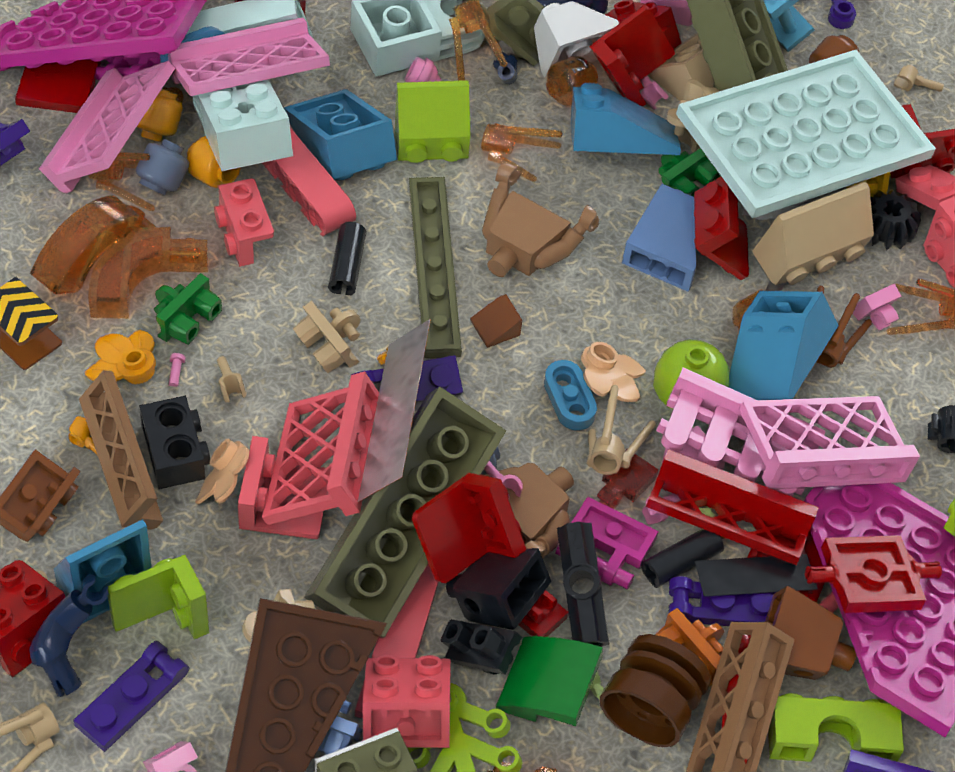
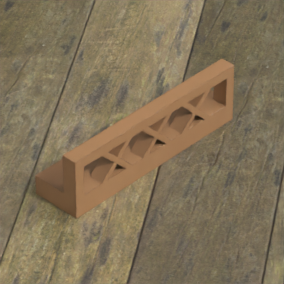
(119, 453)
(747, 705)

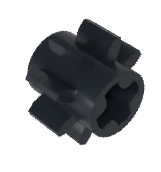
(943, 428)

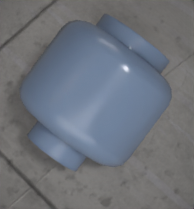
(164, 168)

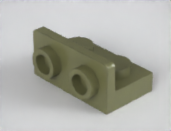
(514, 24)

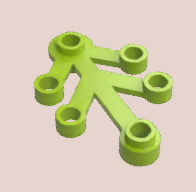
(463, 746)

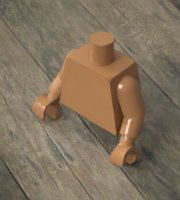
(525, 233)
(541, 504)

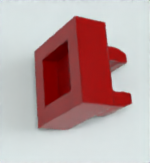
(544, 616)

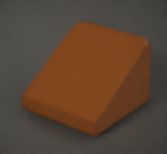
(497, 322)

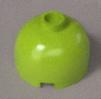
(694, 356)

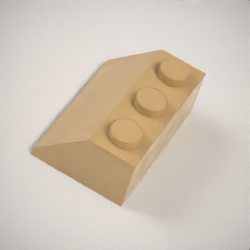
(683, 66)
(817, 235)

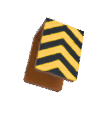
(25, 325)

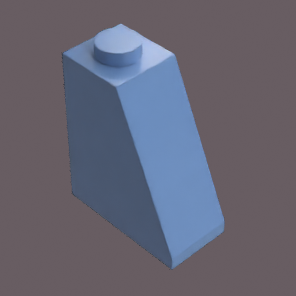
(665, 239)

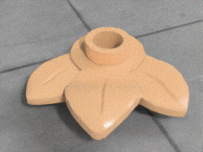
(609, 368)
(227, 462)

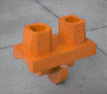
(696, 638)

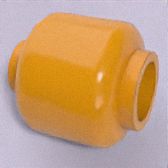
(161, 117)
(205, 167)

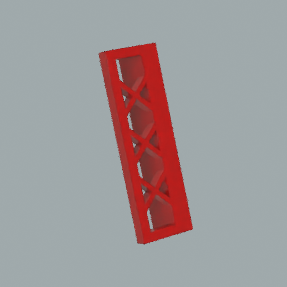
(734, 501)

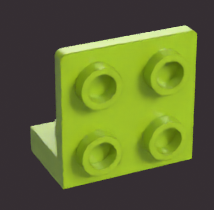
(159, 589)

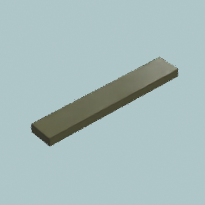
(435, 266)

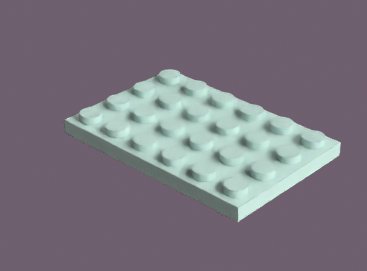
(804, 132)

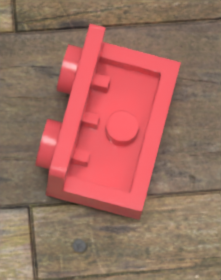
(927, 185)
(244, 218)

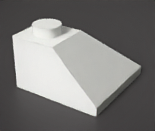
(568, 32)

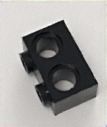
(173, 442)

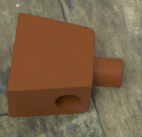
(814, 632)

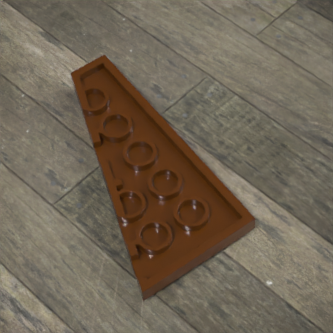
(295, 684)

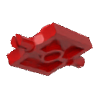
(873, 573)

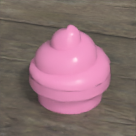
(422, 71)

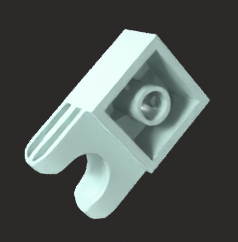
(400, 30)
(245, 125)

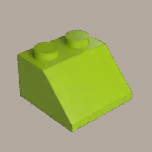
(432, 120)

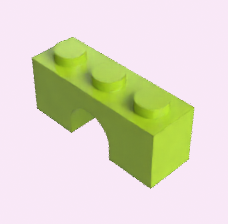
(867, 725)

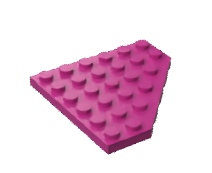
(96, 31)
(909, 652)

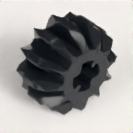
(894, 219)

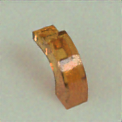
(82, 240)
(134, 260)

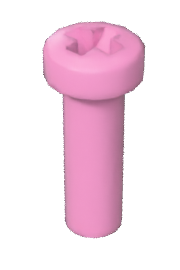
(177, 360)

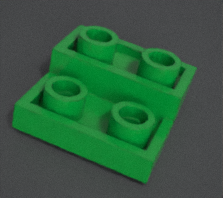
(550, 679)

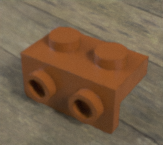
(34, 494)

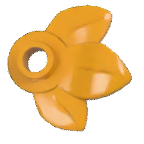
(125, 357)

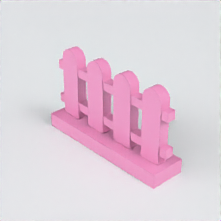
(718, 407)

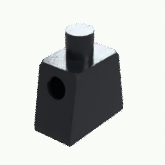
(500, 588)

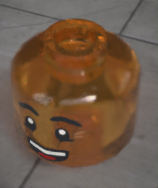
(569, 74)

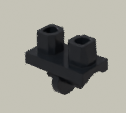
(480, 646)

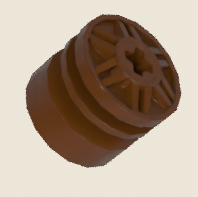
(655, 690)

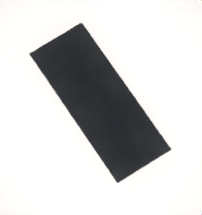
(751, 575)

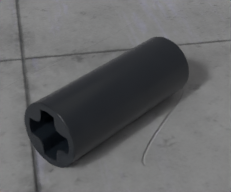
(347, 258)
(681, 557)

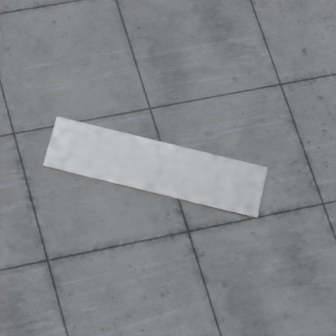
(394, 411)

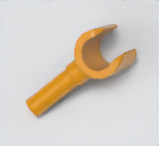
(80, 434)

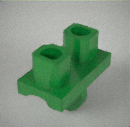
(684, 169)
(179, 306)

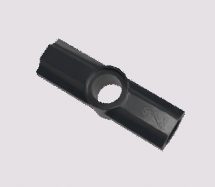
(578, 562)

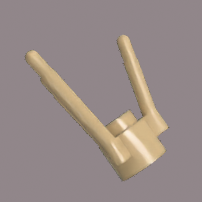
(608, 451)
(33, 727)

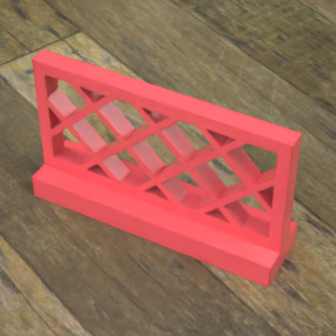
(348, 447)

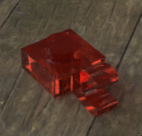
(627, 482)

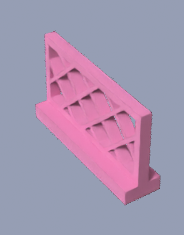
(246, 57)
(103, 124)
(834, 464)

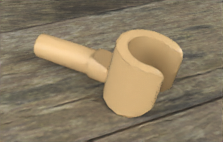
(909, 76)
(230, 381)

